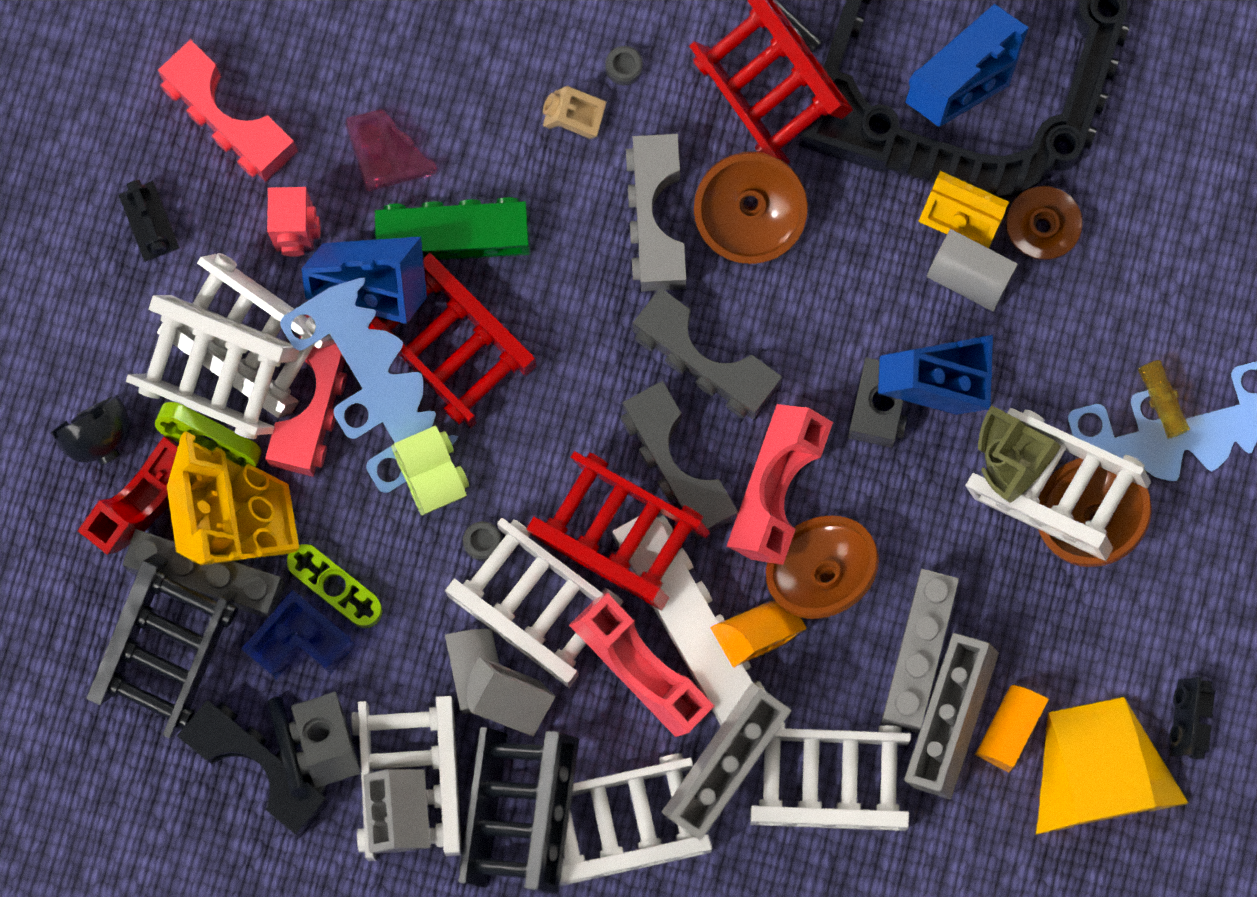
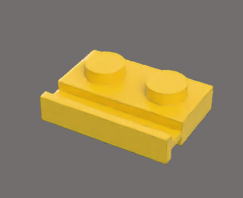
(963, 209)

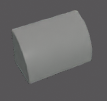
(972, 270)
(463, 651)
(507, 696)
(396, 810)

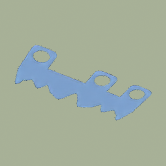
(369, 355)
(1209, 437)

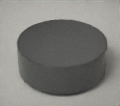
(624, 65)
(481, 540)

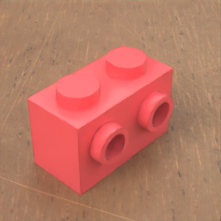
(292, 220)

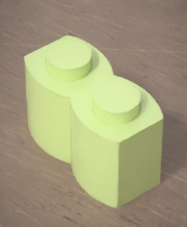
(429, 470)

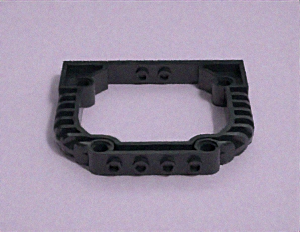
(925, 157)

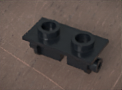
(148, 220)
(1192, 700)

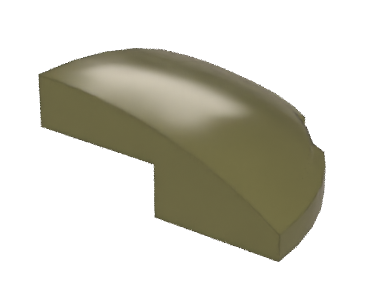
(1013, 453)

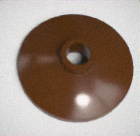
(1045, 205)

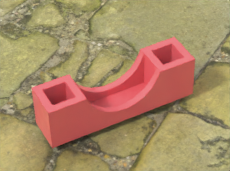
(258, 142)
(299, 441)
(791, 442)
(663, 691)

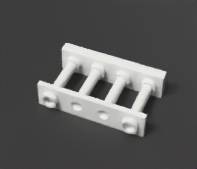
(223, 269)
(238, 340)
(1059, 520)
(501, 615)
(439, 757)
(848, 811)
(651, 850)

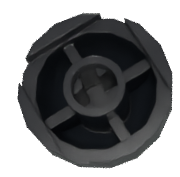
(95, 432)

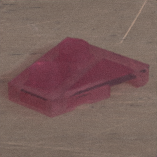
(384, 152)

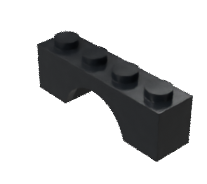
(217, 737)

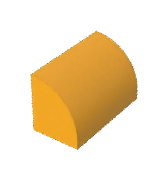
(756, 632)
(1011, 727)

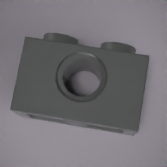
(868, 422)
(324, 739)

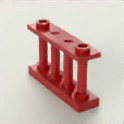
(805, 72)
(487, 331)
(617, 566)

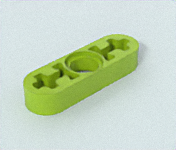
(176, 419)
(362, 596)

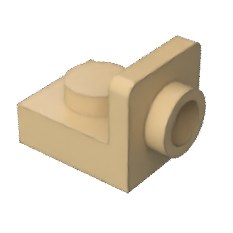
(574, 111)

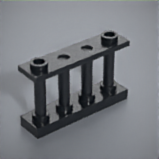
(125, 649)
(551, 814)

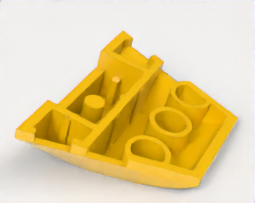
(227, 508)
(1100, 768)

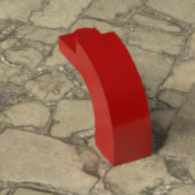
(135, 506)

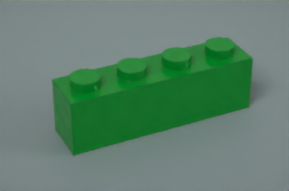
(460, 229)

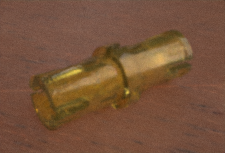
(1164, 399)

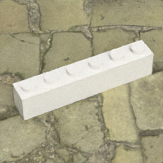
(689, 621)

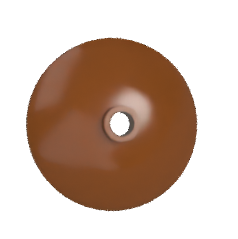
(743, 231)
(1123, 530)
(821, 551)

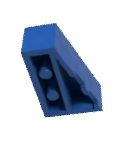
(968, 67)
(390, 268)
(942, 376)

